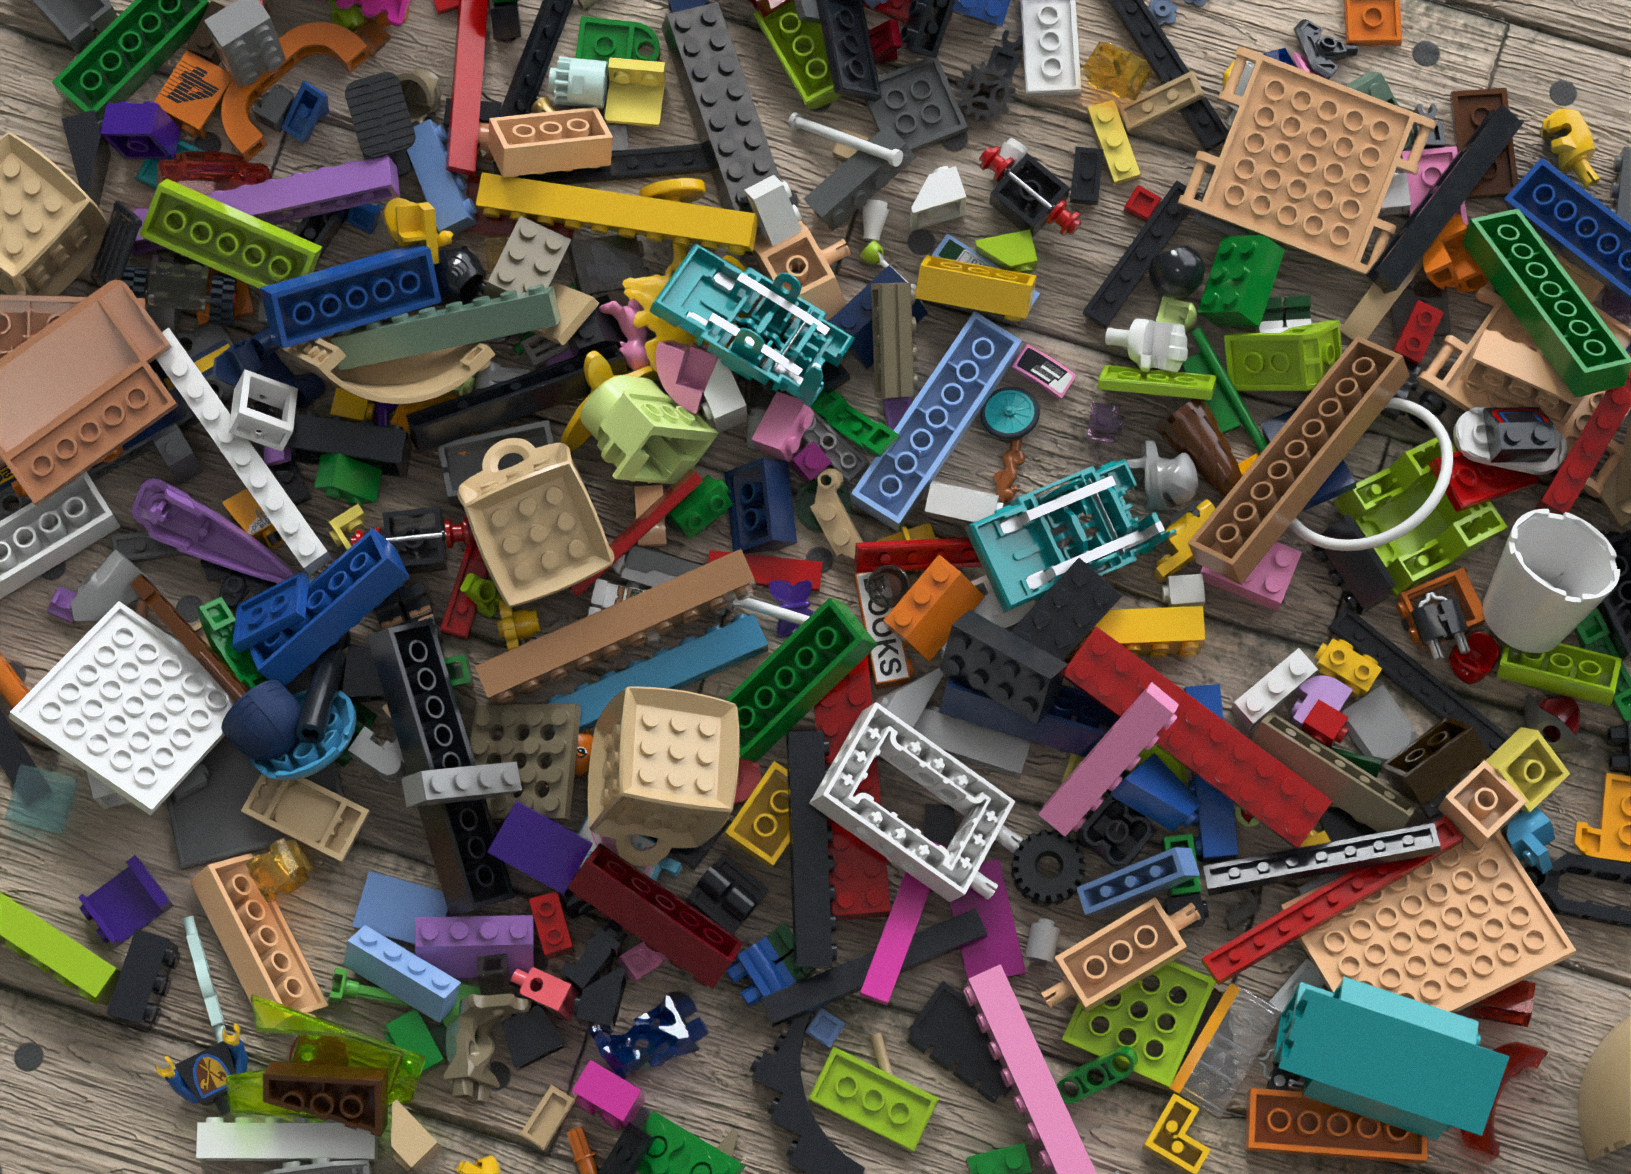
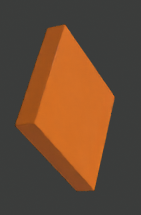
(1372, 22)

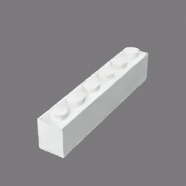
(282, 1140)

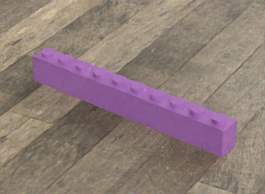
(304, 194)

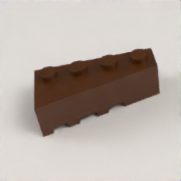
(331, 1092)

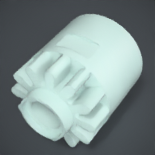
(579, 82)

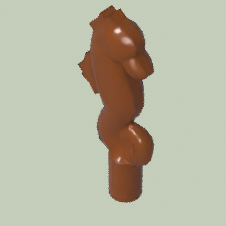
(1005, 479)

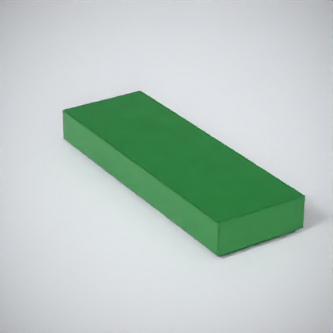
(1219, 404)

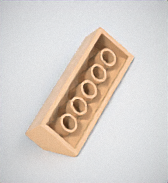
(256, 937)

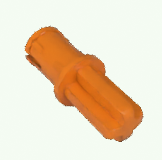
(582, 1151)

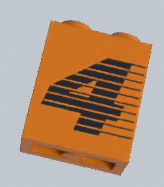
(193, 93)

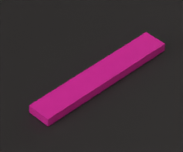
(895, 940)

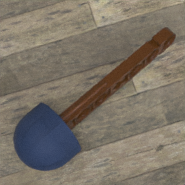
(262, 718)

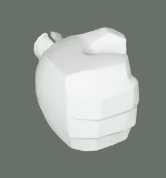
(1152, 344)

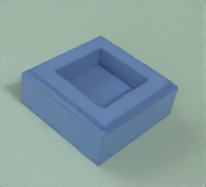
(825, 1028)

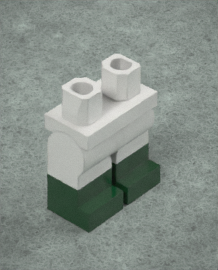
(1295, 313)

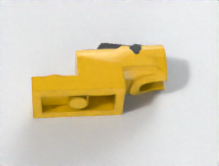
(1186, 523)

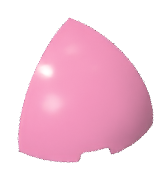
(685, 372)

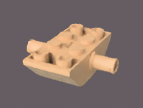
(803, 254)

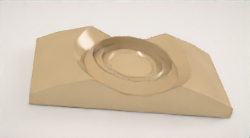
(307, 814)

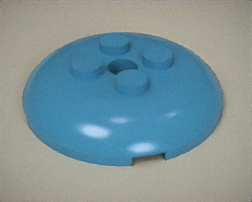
(313, 757)

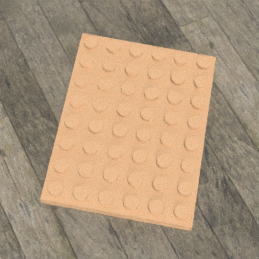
(1444, 930)

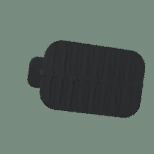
(381, 119)

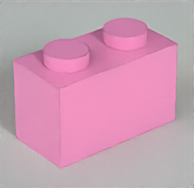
(782, 426)

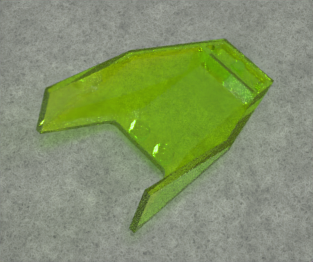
(322, 1044)

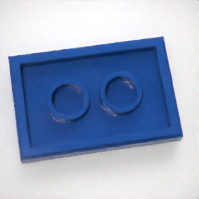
(270, 612)

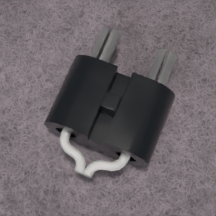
(1440, 623)

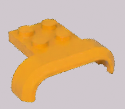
(1614, 836)

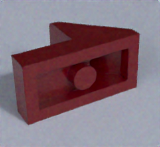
(885, 41)

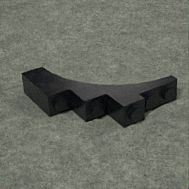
(792, 1112)

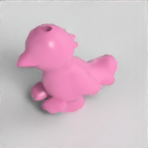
(634, 348)

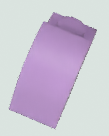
(1319, 687)

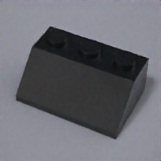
(1356, 572)

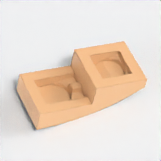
(644, 498)

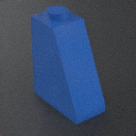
(1158, 795)

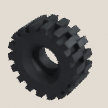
(1048, 889)

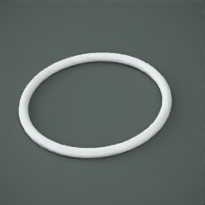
(1414, 520)

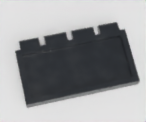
(952, 1030)

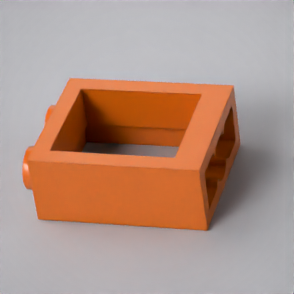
(1463, 590)

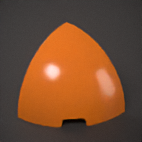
(1449, 261)

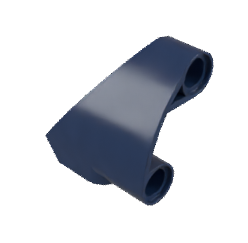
(260, 357)

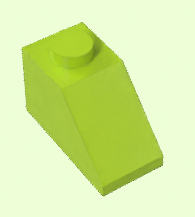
(1009, 251)

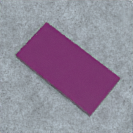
(996, 915)

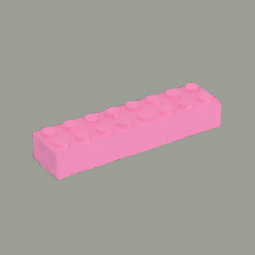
(1026, 1073)

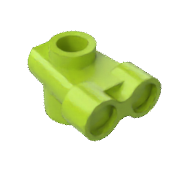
(349, 18)
(482, 593)

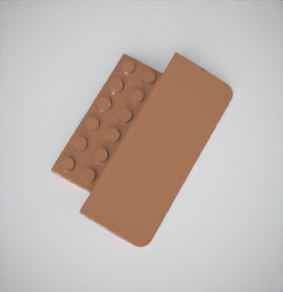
(80, 390)

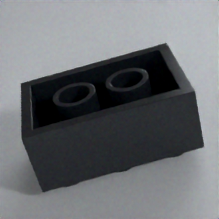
(144, 980)

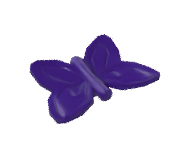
(794, 599)

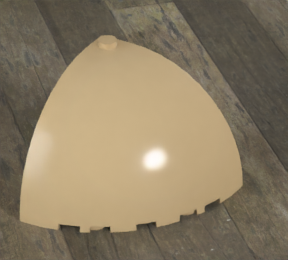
(1606, 1094)

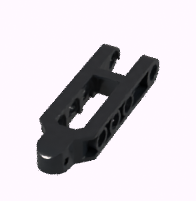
(1584, 866)

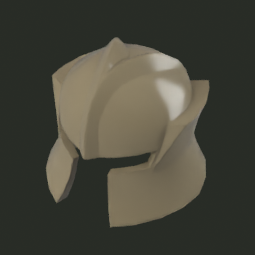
(420, 93)

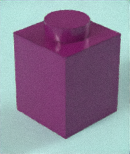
(809, 462)

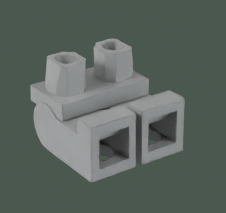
(382, 761)

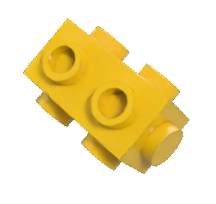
(1347, 666)

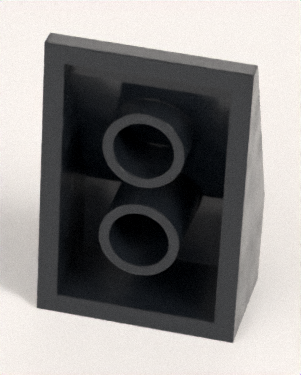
(88, 151)

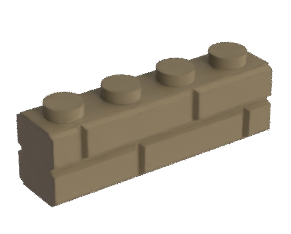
(893, 339)

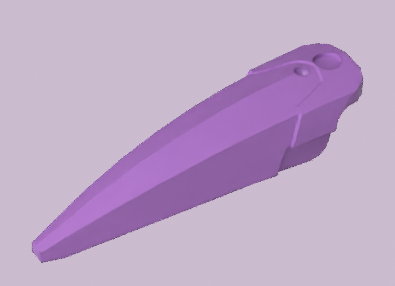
(203, 533)

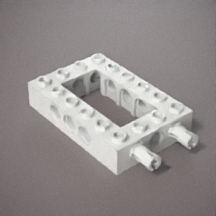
(982, 804)

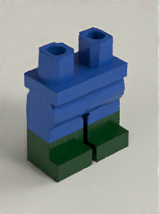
(760, 966)

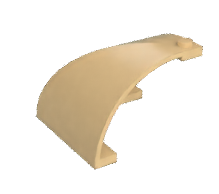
(396, 380)

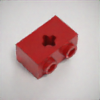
(1417, 332)
(551, 925)

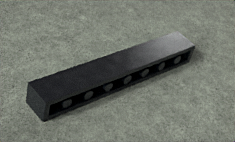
(809, 853)

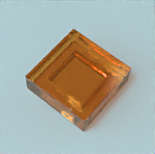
(373, 36)

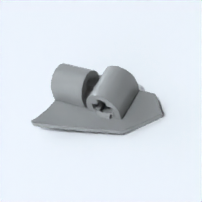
(106, 588)

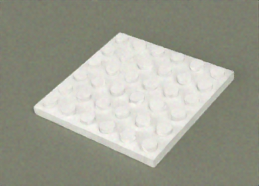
(128, 708)

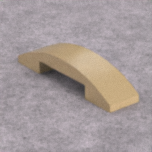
(1374, 307)

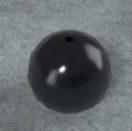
(1177, 272)

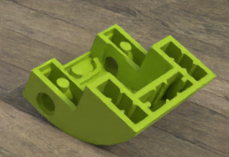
(1436, 542)

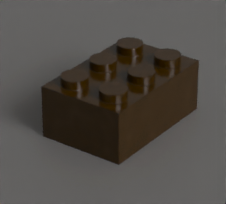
(1435, 760)

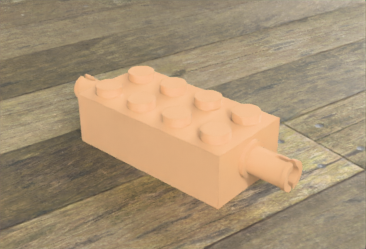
(1120, 955)

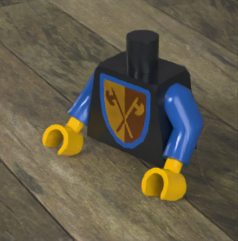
(204, 1074)

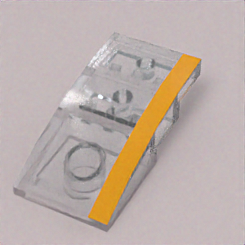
(1225, 1049)

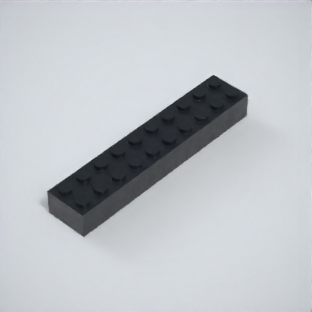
(433, 739)

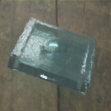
(41, 799)

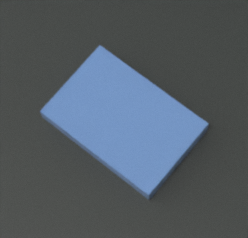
(392, 905)

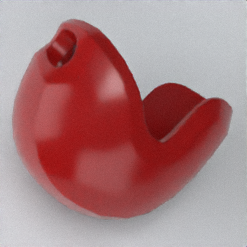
(1477, 662)

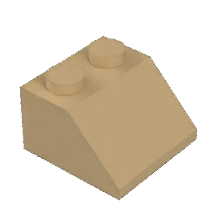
(411, 1140)

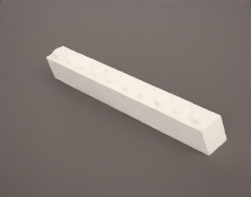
(243, 457)

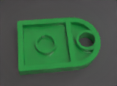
(611, 38)

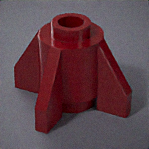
(1564, 709)

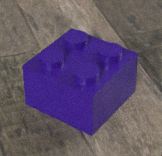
(140, 130)

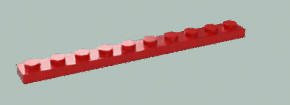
(1317, 909)

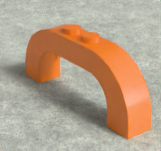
(296, 44)

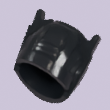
(458, 275)

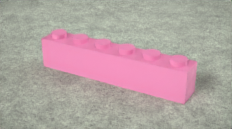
(1108, 759)

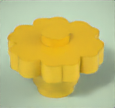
(516, 625)

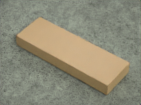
(1161, 101)

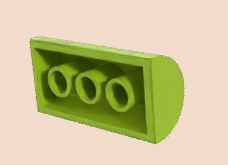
(801, 53)
(1563, 671)

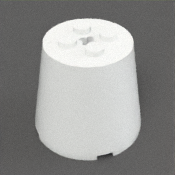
(1548, 580)

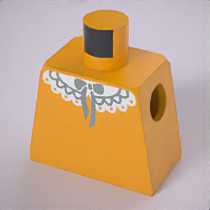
(252, 519)

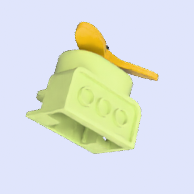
(637, 425)

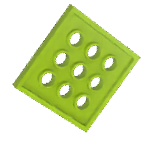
(1174, 1041)

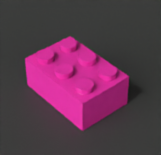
(607, 1095)

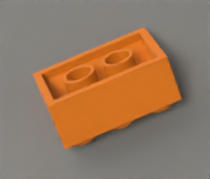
(931, 607)

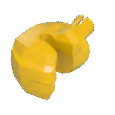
(1573, 148)

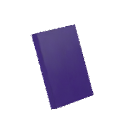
(539, 847)

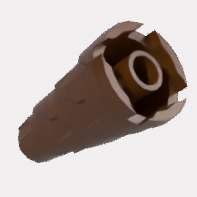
(1197, 433)

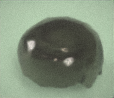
(887, 586)

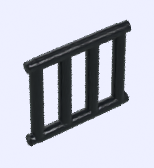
(116, 245)

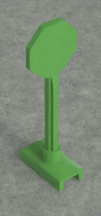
(351, 989)

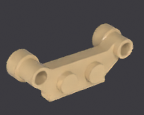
(833, 515)

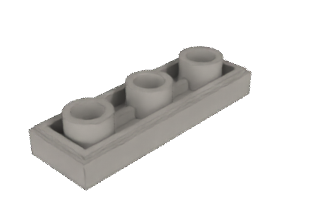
(841, 453)

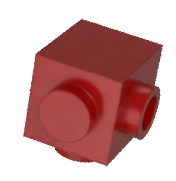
(1325, 724)

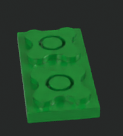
(682, 1152)

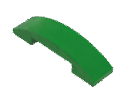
(854, 425)
(218, 627)
(1593, 636)

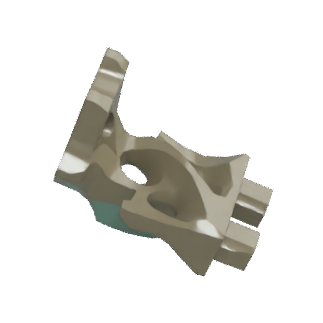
(470, 1057)

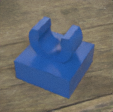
(364, 217)

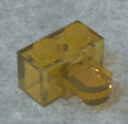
(1117, 71)

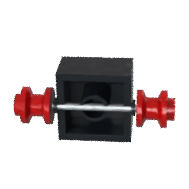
(1029, 193)
(421, 537)

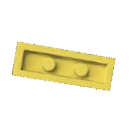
(1114, 141)

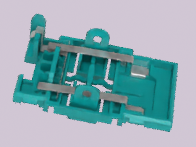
(710, 294)
(1023, 554)

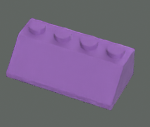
(458, 941)

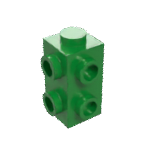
(701, 507)

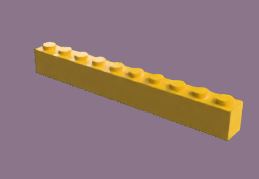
(617, 212)

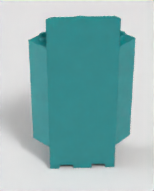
(1389, 1058)

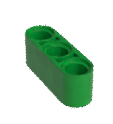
(1107, 1065)

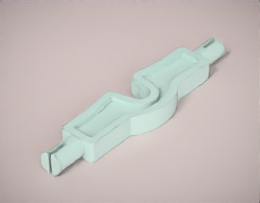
(203, 975)

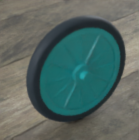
(1010, 413)

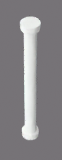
(893, 156)

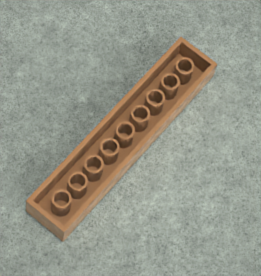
(1298, 460)
(616, 628)

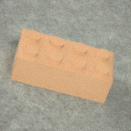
(550, 142)
(1519, 376)

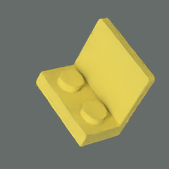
(635, 92)

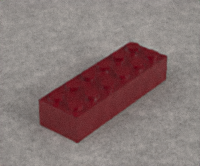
(655, 916)

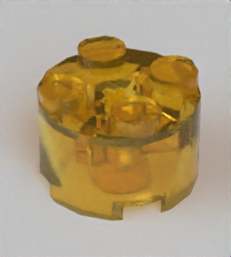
(280, 869)

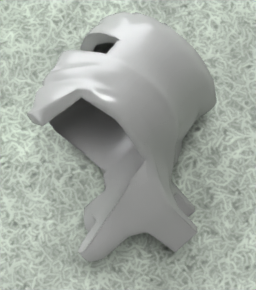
(1166, 479)

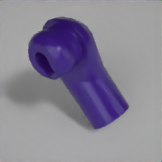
(382, 413)

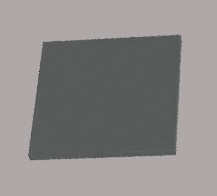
(211, 823)

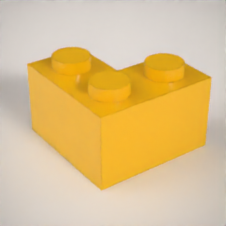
(1169, 1139)

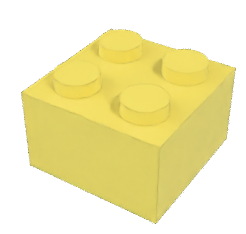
(1529, 766)

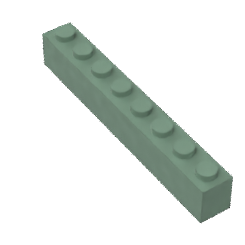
(448, 327)

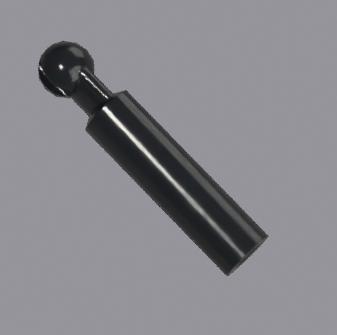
(322, 692)

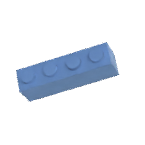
(441, 187)
(1138, 881)

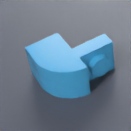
(1527, 837)

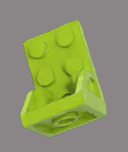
(1283, 360)

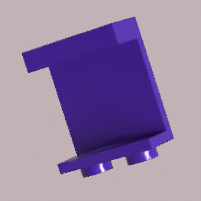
(125, 903)

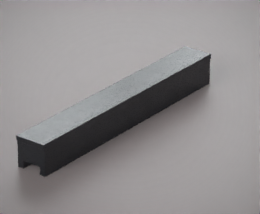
(1444, 199)
(506, 400)

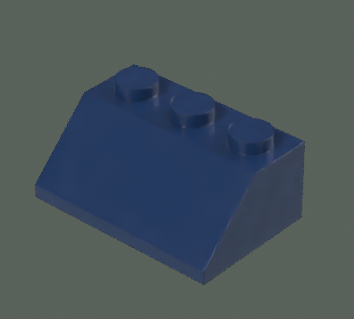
(857, 317)
(761, 506)

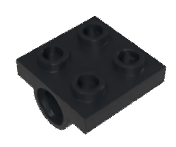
(727, 894)

